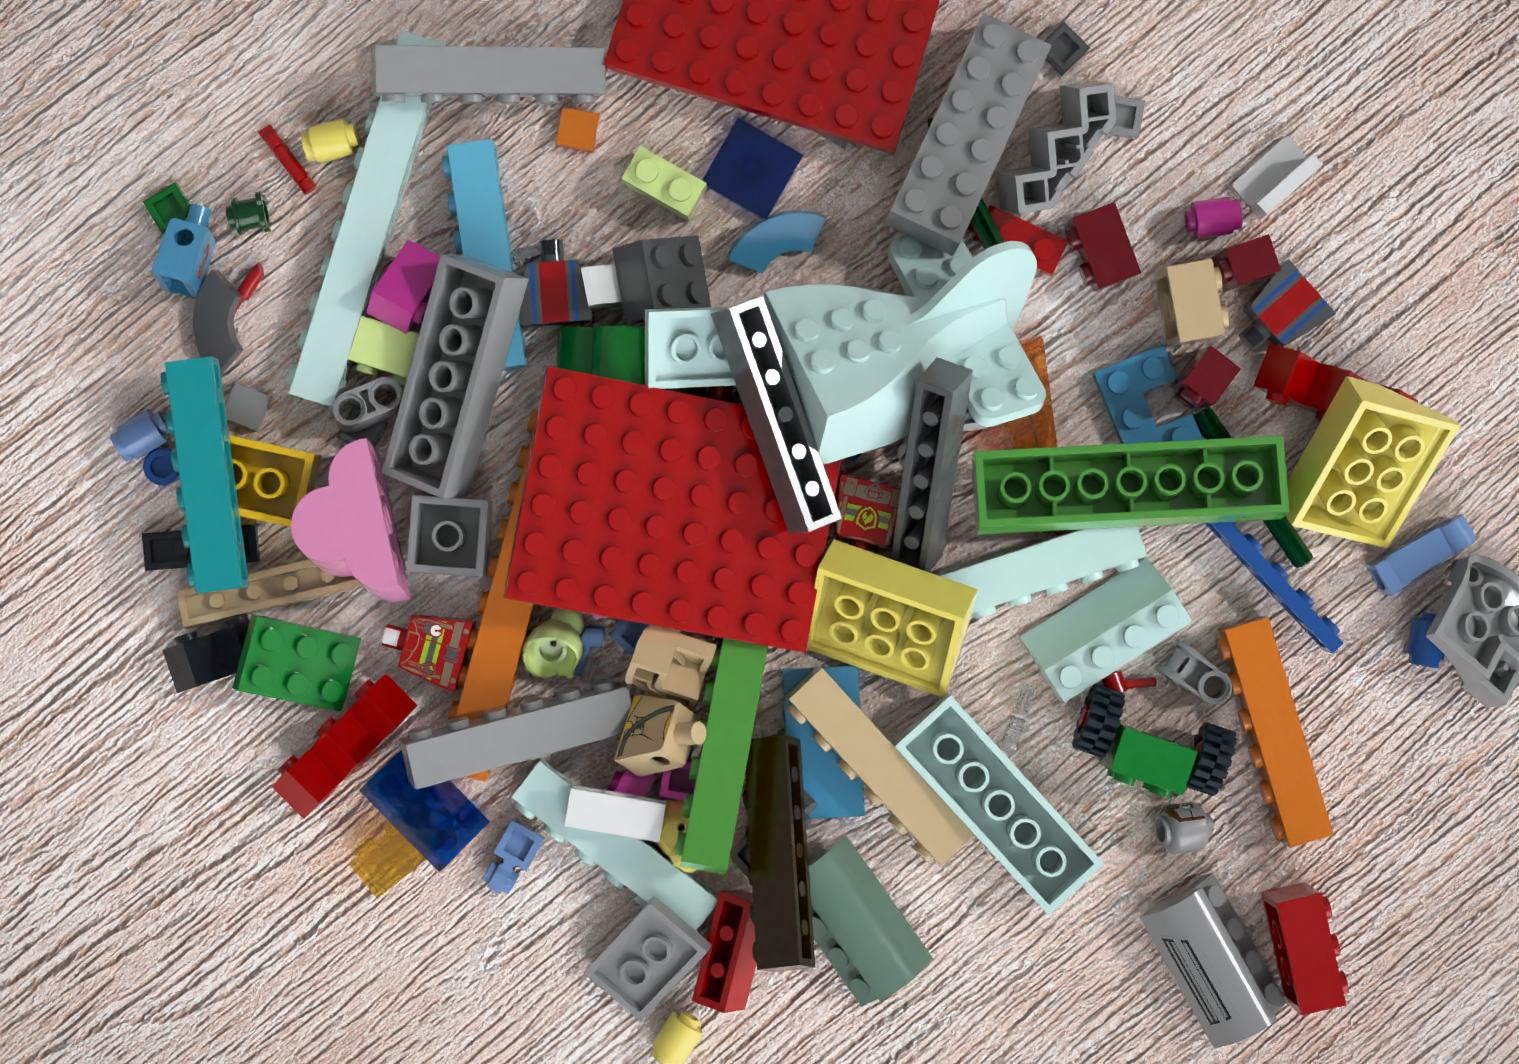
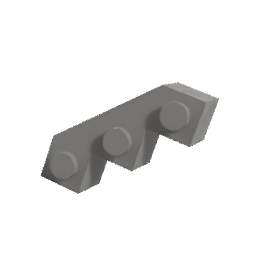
(1059, 149)

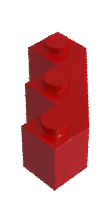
(1302, 381)
(343, 745)

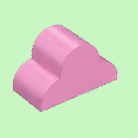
(352, 524)

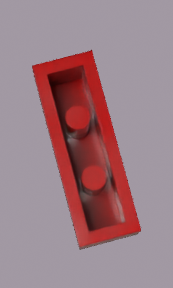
(729, 963)

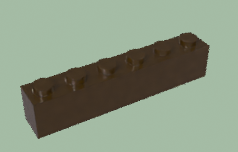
(778, 855)

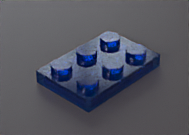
(432, 818)

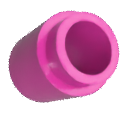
(1213, 217)

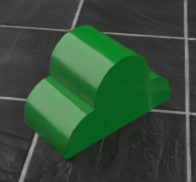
(608, 353)

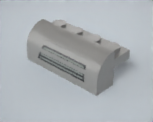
(1214, 962)

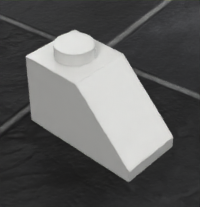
(601, 287)

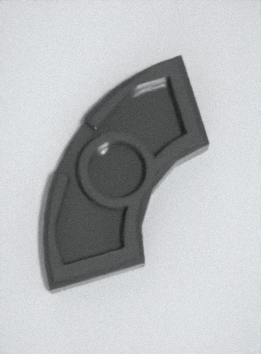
(215, 320)

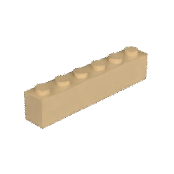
(878, 765)

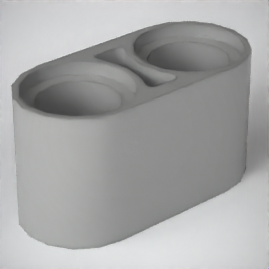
(364, 398)

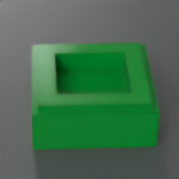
(166, 205)

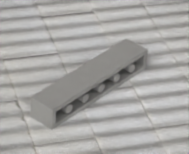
(488, 72)
(515, 734)

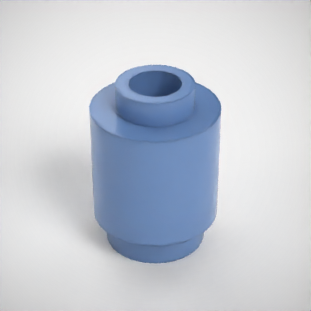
(140, 435)

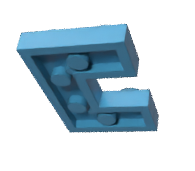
(1123, 397)

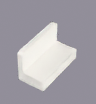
(1275, 177)

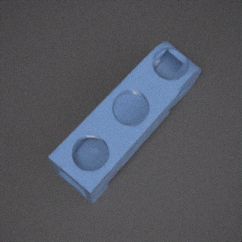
(1420, 554)

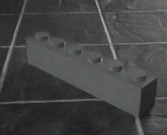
(776, 416)
(931, 464)

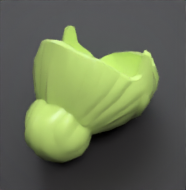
(537, 651)

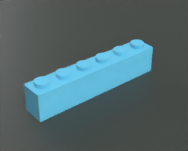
(482, 217)

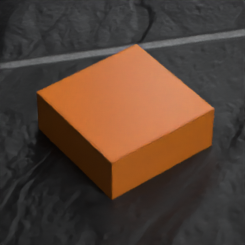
(577, 129)

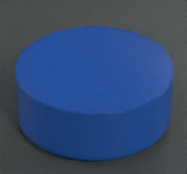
(159, 467)

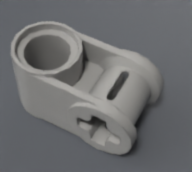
(1194, 673)

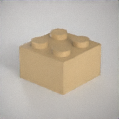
(1191, 302)

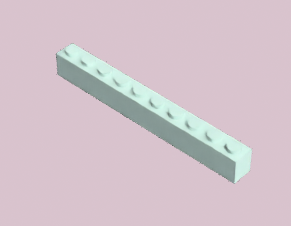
(359, 242)

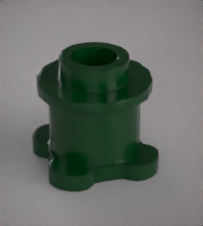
(248, 214)

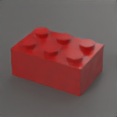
(1305, 948)

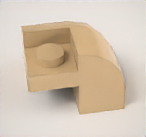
(670, 664)

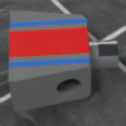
(554, 290)
(1284, 309)

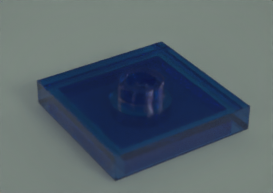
(752, 169)

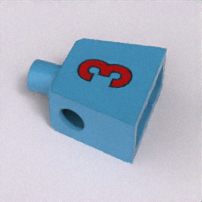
(185, 253)

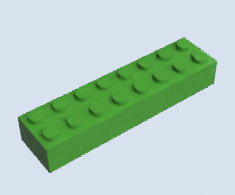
(1130, 485)

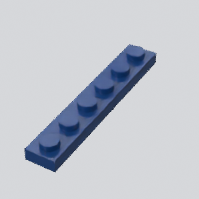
(1273, 579)

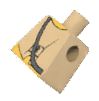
(658, 735)

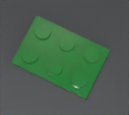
(296, 663)

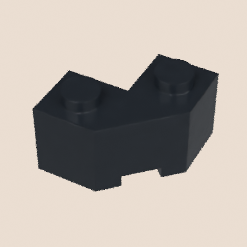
(206, 658)

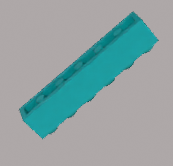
(205, 474)

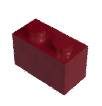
(1102, 247)
(1246, 262)
(1204, 378)

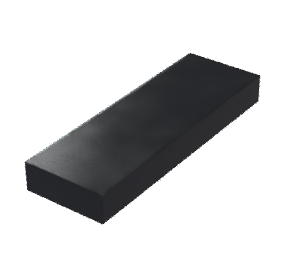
(167, 549)

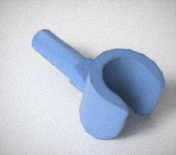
(591, 637)

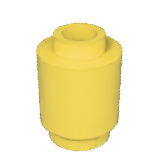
(330, 141)
(677, 1038)

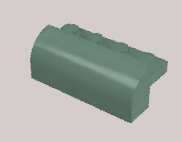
(861, 925)

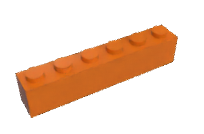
(1274, 732)

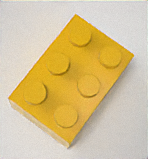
(271, 479)

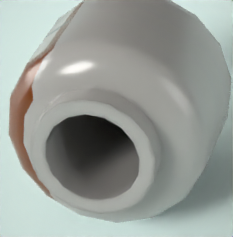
(1183, 827)

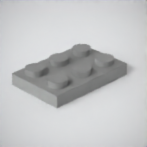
(647, 958)

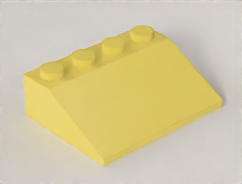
(1366, 463)
(889, 617)

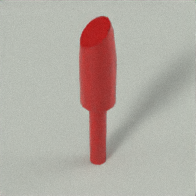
(250, 283)

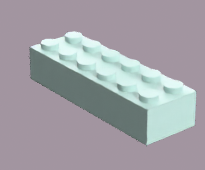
(998, 803)

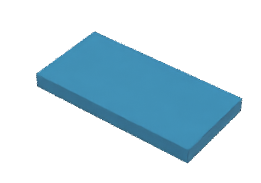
(822, 778)

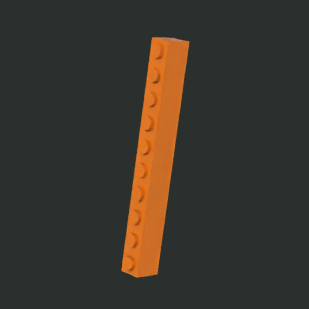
(503, 627)

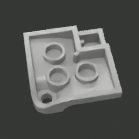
(1481, 628)

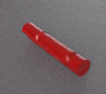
(287, 159)

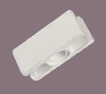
(615, 813)

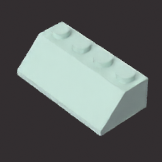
(1105, 629)

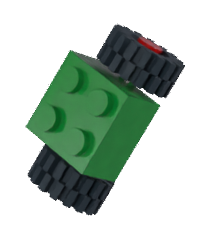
(1148, 758)

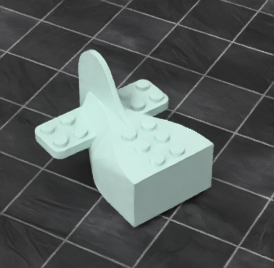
(864, 347)

